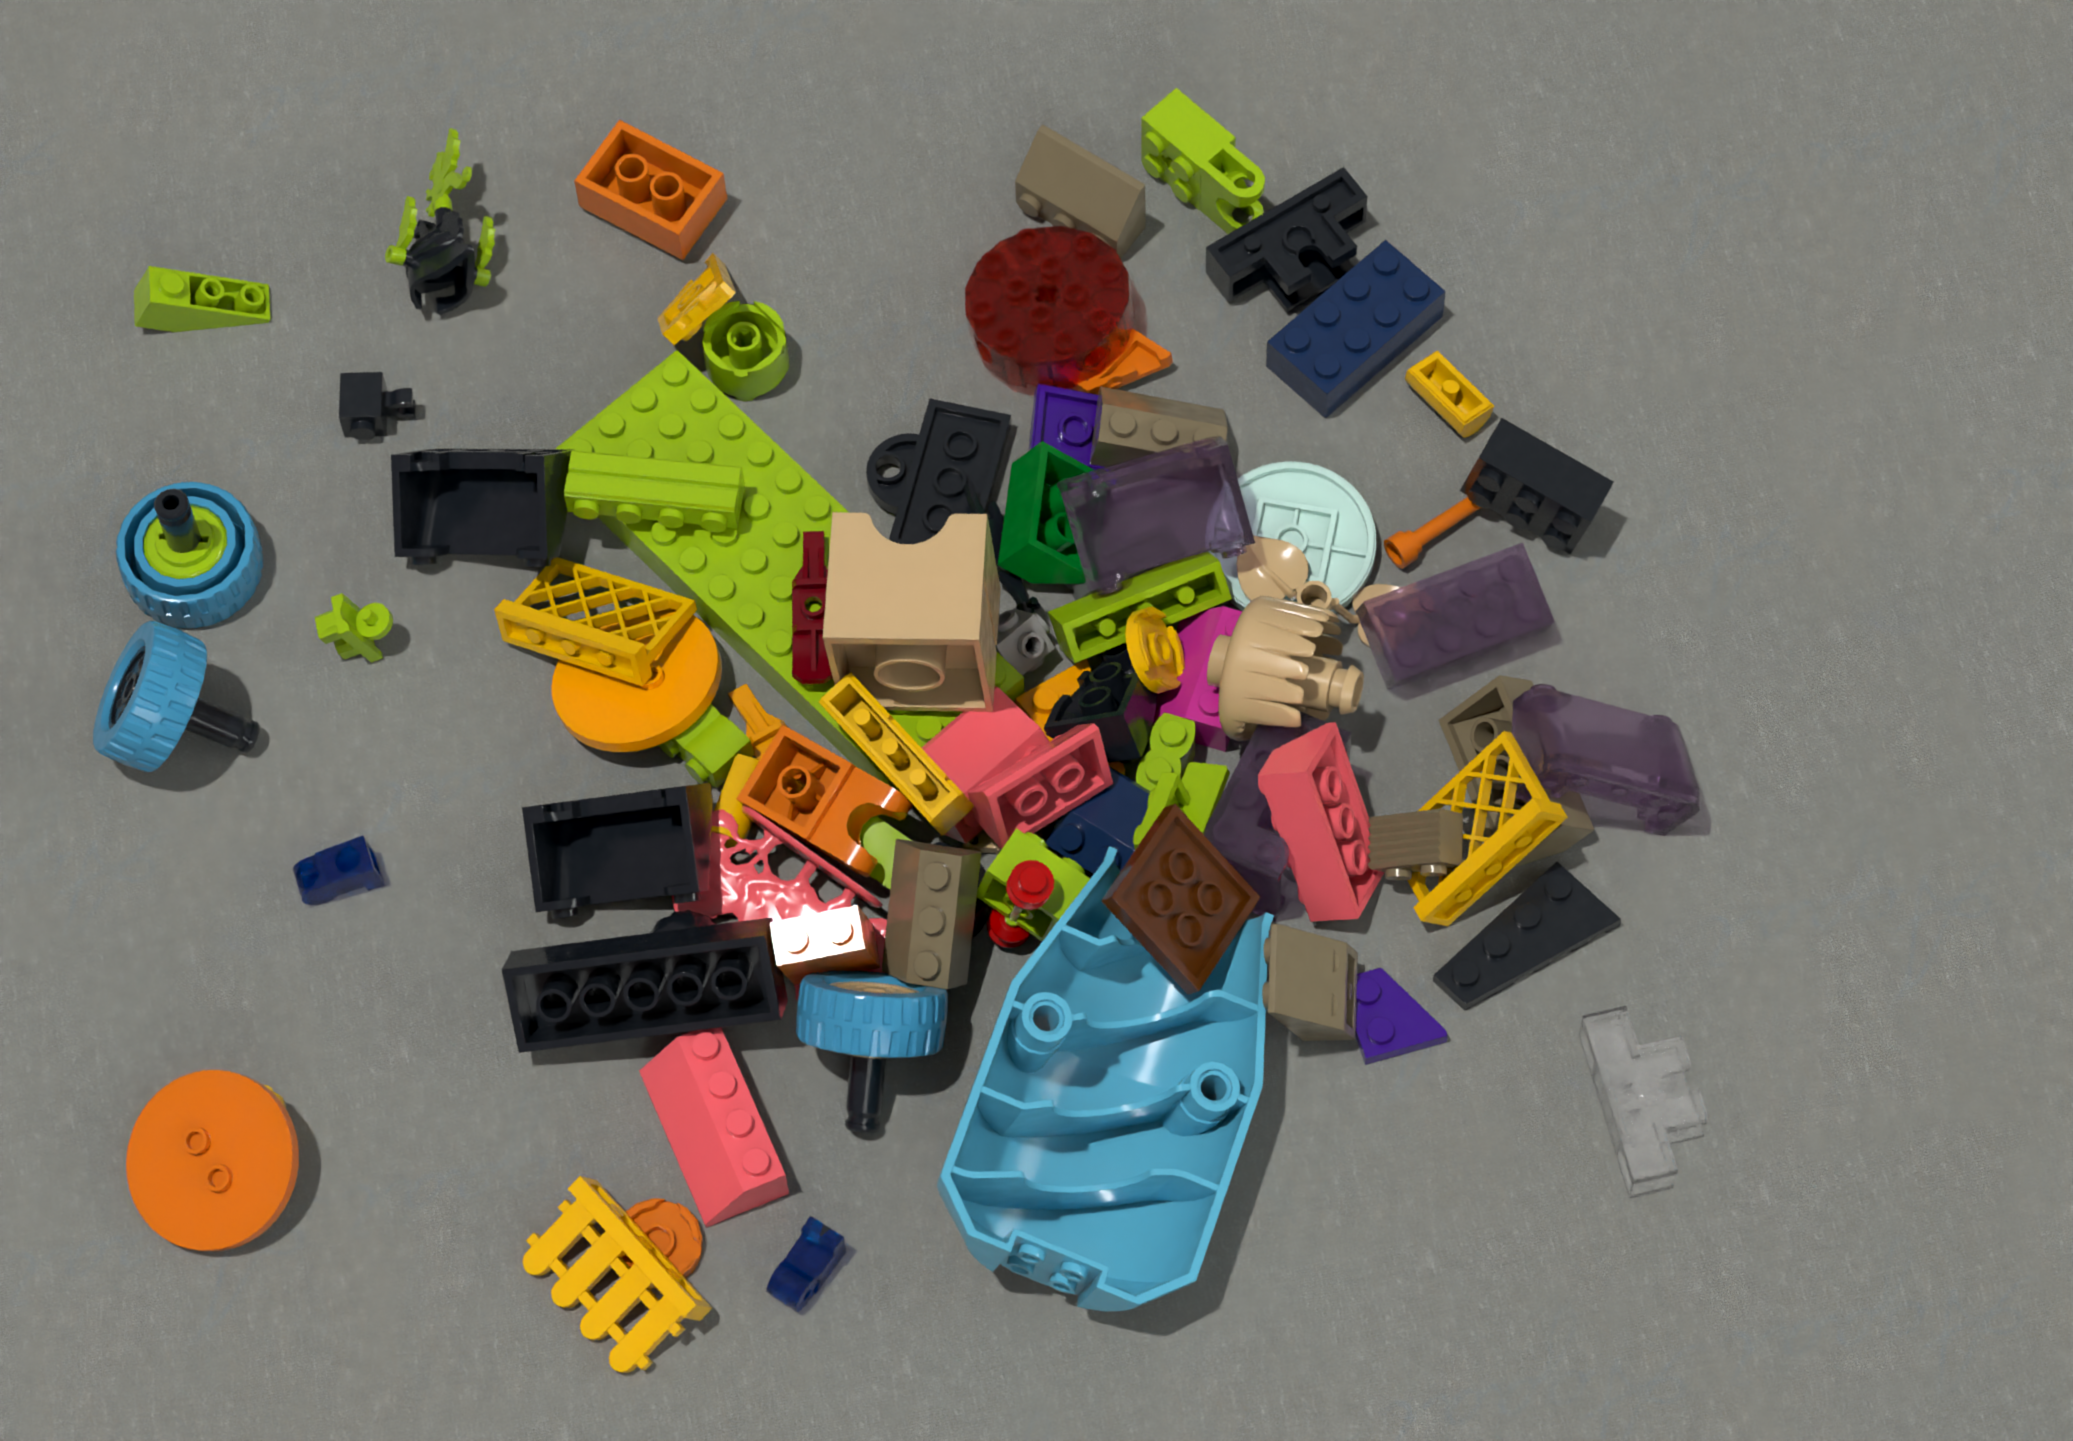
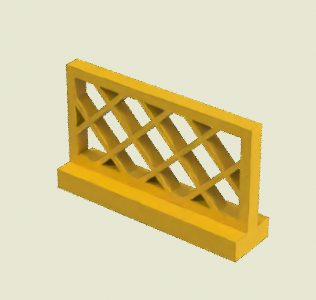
(580, 640)
(1500, 852)

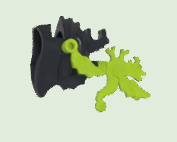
(440, 254)

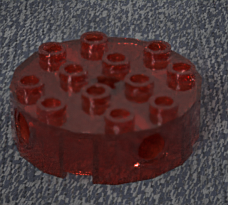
(1049, 307)

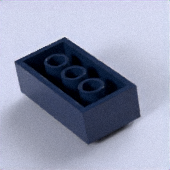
(1355, 328)

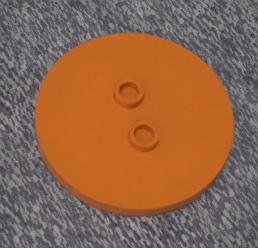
(212, 1160)

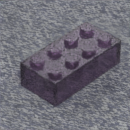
(1455, 616)

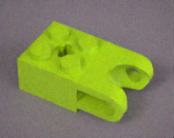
(1199, 161)

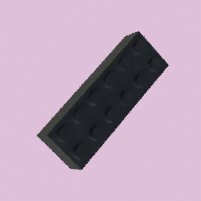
(644, 985)

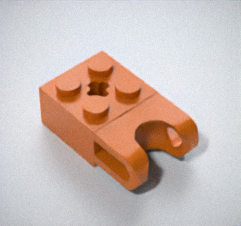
(831, 805)

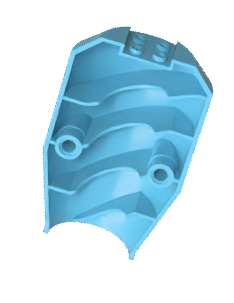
(1108, 1110)

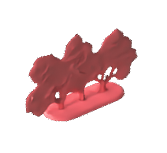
(764, 895)

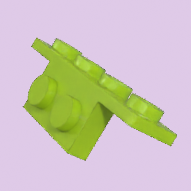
(1194, 794)

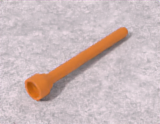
(1405, 546)

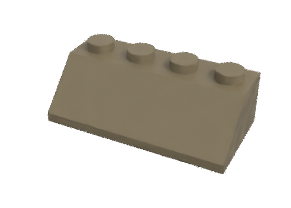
(1473, 727)

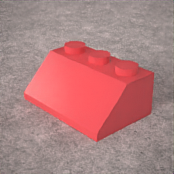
(981, 747)
(1043, 784)

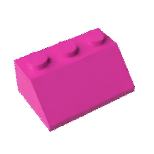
(1194, 696)

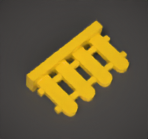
(649, 1270)

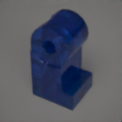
(337, 871)
(807, 1265)

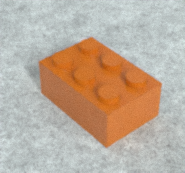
(651, 189)

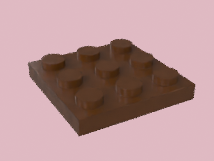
(1181, 899)

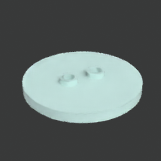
(1318, 516)

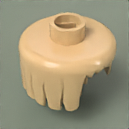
(1278, 668)

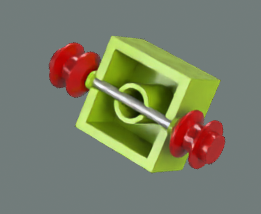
(1028, 889)

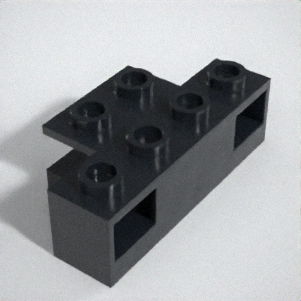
(1294, 246)

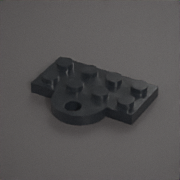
(951, 449)

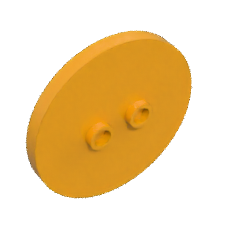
(635, 717)

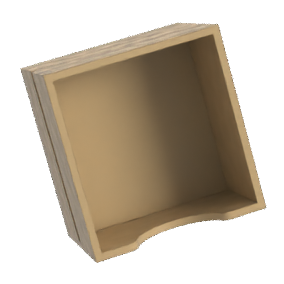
(914, 616)

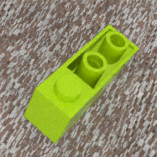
(197, 301)

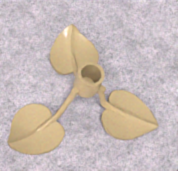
(1281, 570)

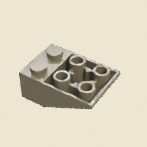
(1311, 984)

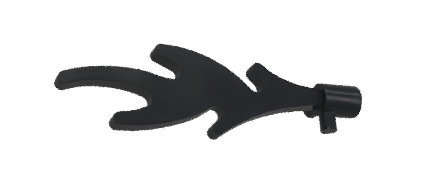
(1011, 581)

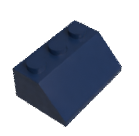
(1100, 823)

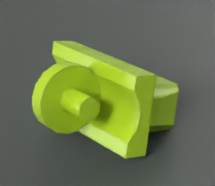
(354, 627)

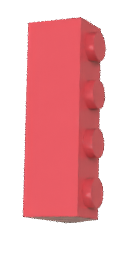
(1323, 822)
(713, 1126)

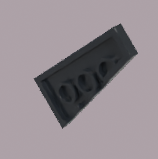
(1533, 930)

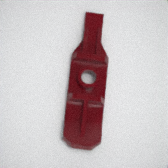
(809, 654)

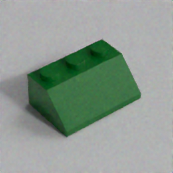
(1035, 528)

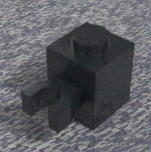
(367, 403)

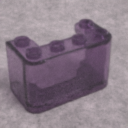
(1242, 818)

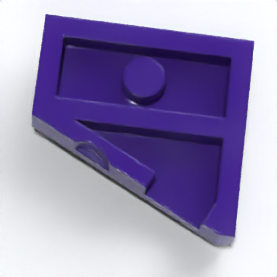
(1391, 1020)

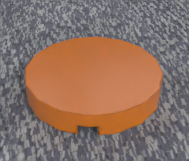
(671, 1230)

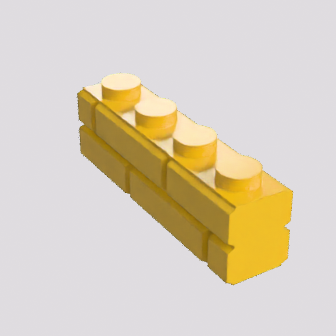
(896, 754)

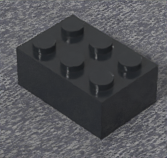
(1536, 486)

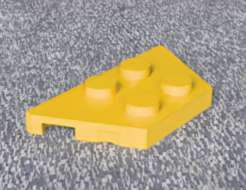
(696, 302)

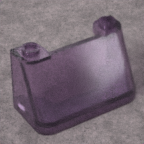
(1155, 512)
(1606, 755)

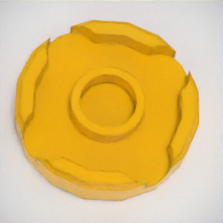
(1154, 650)

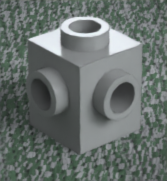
(1023, 640)

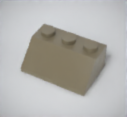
(1080, 191)
(1141, 424)
(931, 914)

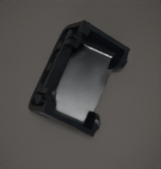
(479, 503)
(620, 848)

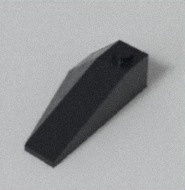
(1114, 702)

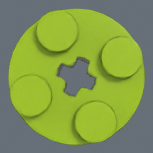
(745, 349)

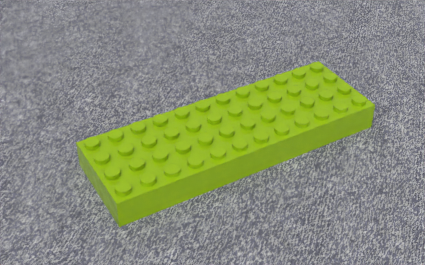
(744, 572)

